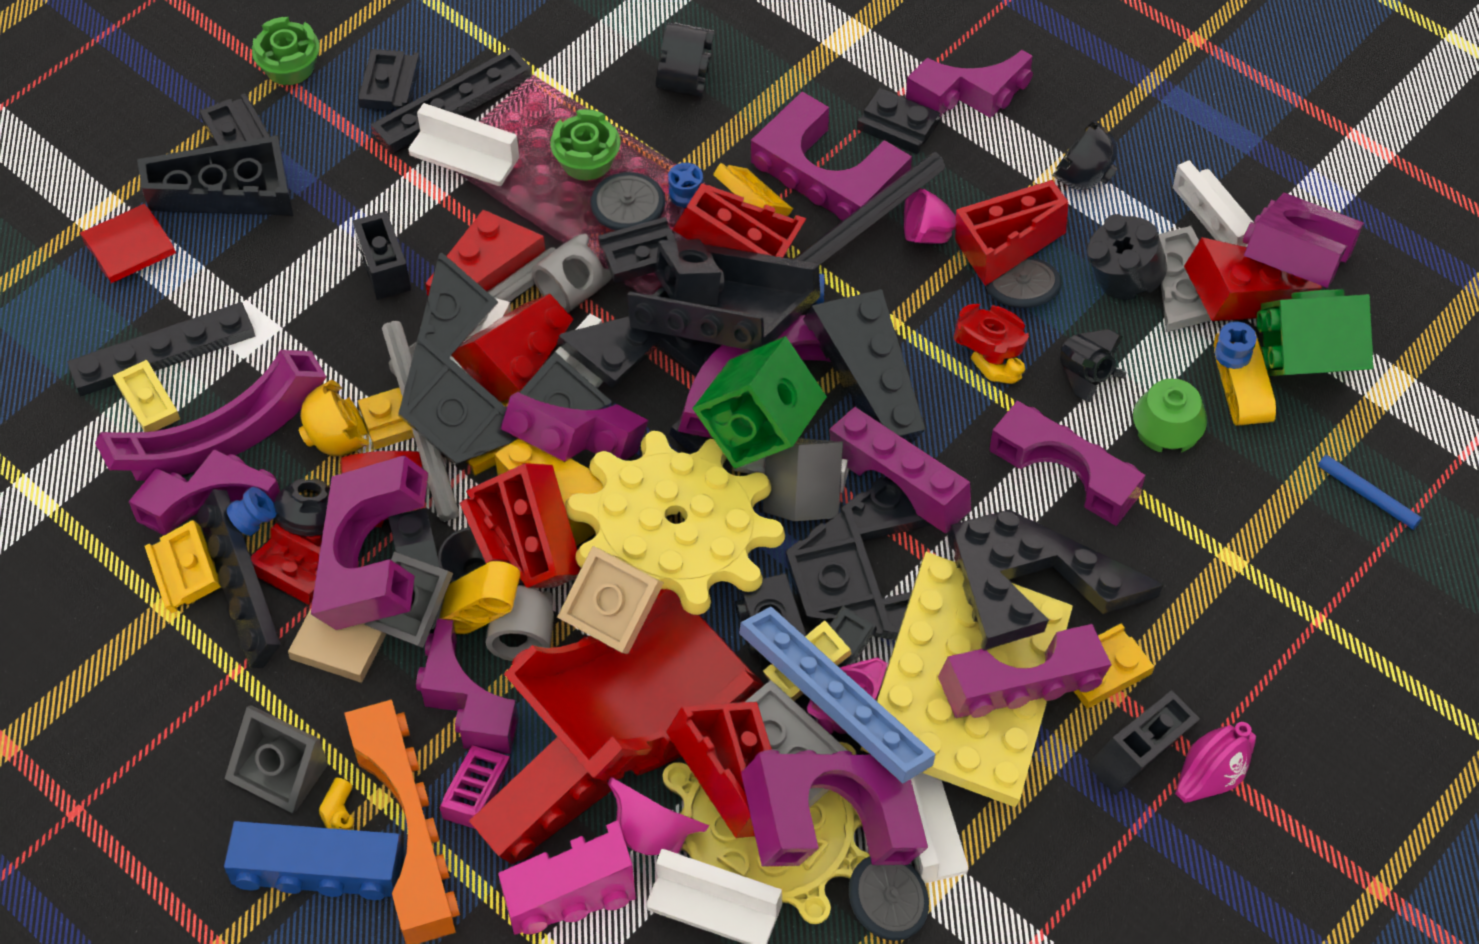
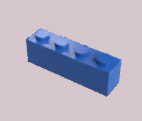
(314, 859)

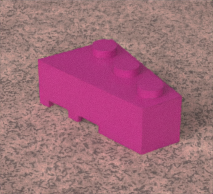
(569, 884)

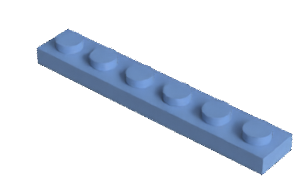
(837, 695)

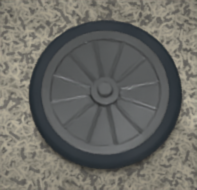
(627, 200)
(1027, 284)
(889, 899)

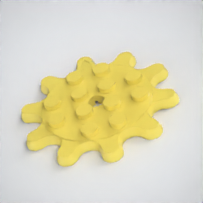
(688, 555)
(801, 885)

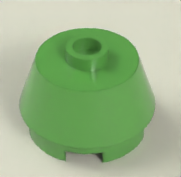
(286, 51)
(585, 144)
(1170, 415)

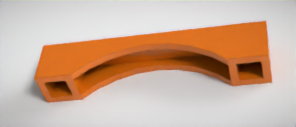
(419, 894)

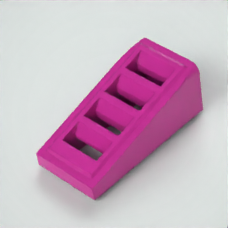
(460, 812)

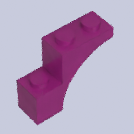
(980, 88)
(569, 431)
(170, 500)
(481, 716)

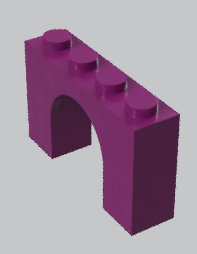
(787, 137)
(1302, 238)
(355, 505)
(781, 816)

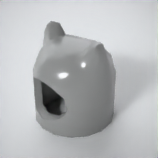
(571, 273)
(530, 616)

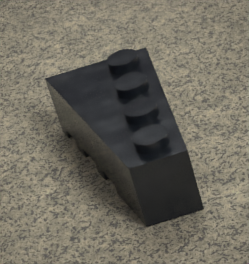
(219, 179)
(868, 359)

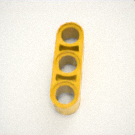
(1248, 390)
(481, 596)

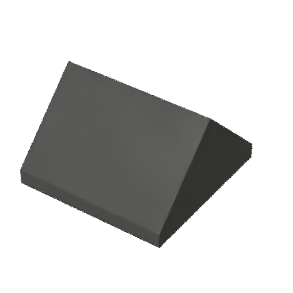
(805, 480)
(427, 596)
(275, 760)

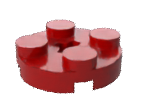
(992, 333)

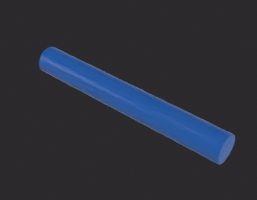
(1370, 492)

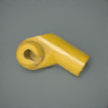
(1003, 373)
(332, 808)

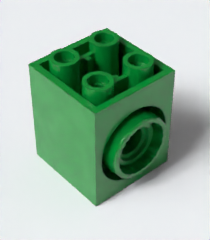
(1316, 333)
(760, 402)

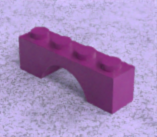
(1031, 438)
(932, 488)
(980, 683)

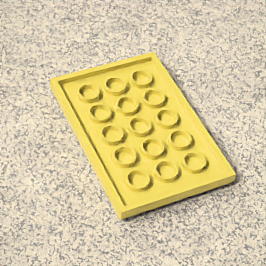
(973, 753)

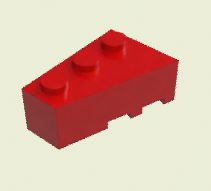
(728, 222)
(1010, 228)
(494, 250)
(1235, 284)
(514, 346)
(531, 522)
(717, 746)
(538, 803)

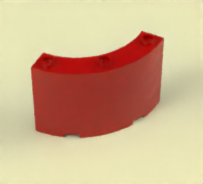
(619, 705)

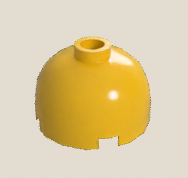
(331, 421)

